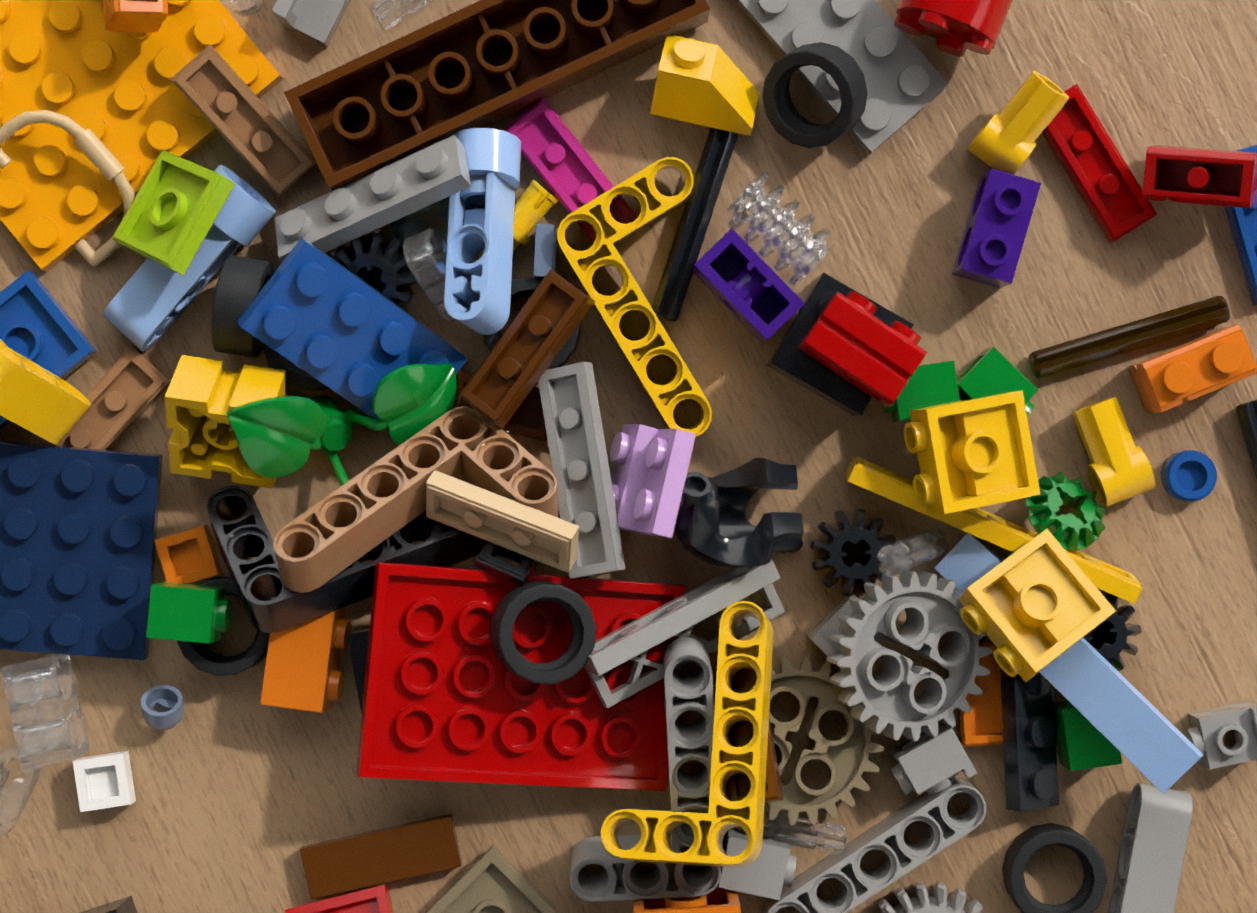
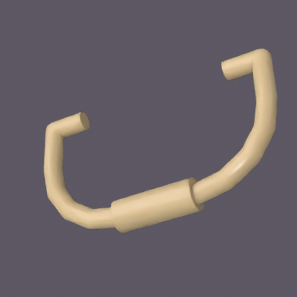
(95, 152)

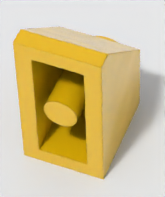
(703, 87)

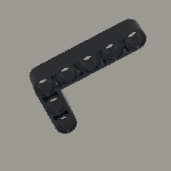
(261, 576)

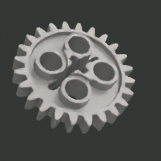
(889, 699)

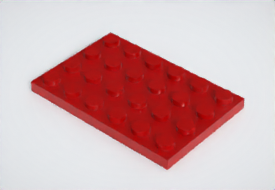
(454, 713)

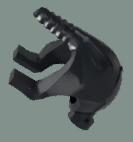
(714, 521)

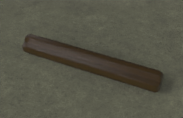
(1129, 336)

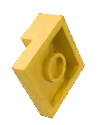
(972, 453)
(1034, 606)

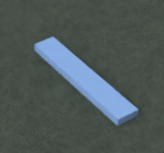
(1094, 687)

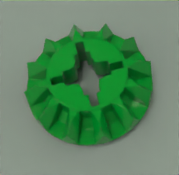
(1070, 530)

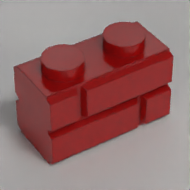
(1200, 176)
(863, 347)

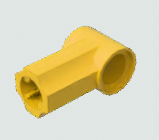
(1011, 134)
(1117, 465)

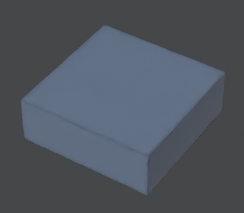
(545, 250)

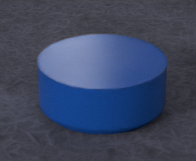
(1188, 475)

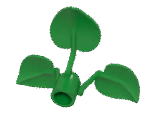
(280, 431)

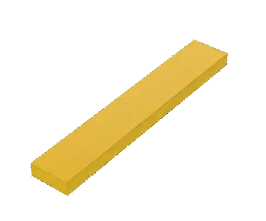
(988, 527)

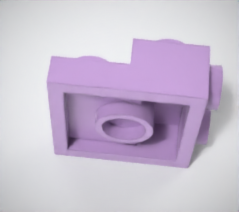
(649, 477)

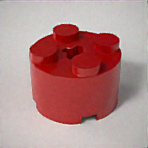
(955, 23)

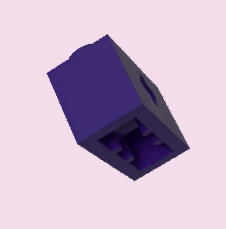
(747, 286)

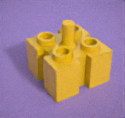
(198, 415)

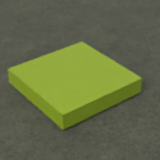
(173, 212)

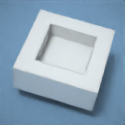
(104, 781)

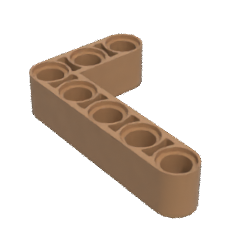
(394, 494)

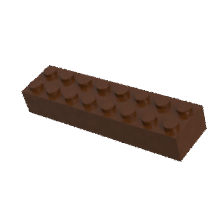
(471, 74)

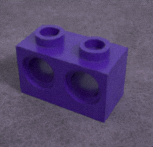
(996, 228)

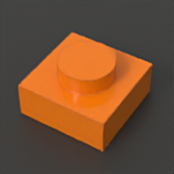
(188, 556)

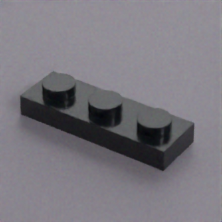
(1029, 742)

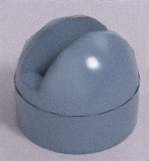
(168, 704)

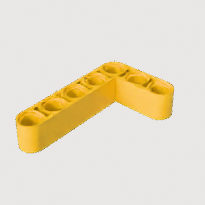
(630, 297)
(38, 397)
(725, 762)

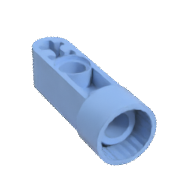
(480, 219)
(159, 295)

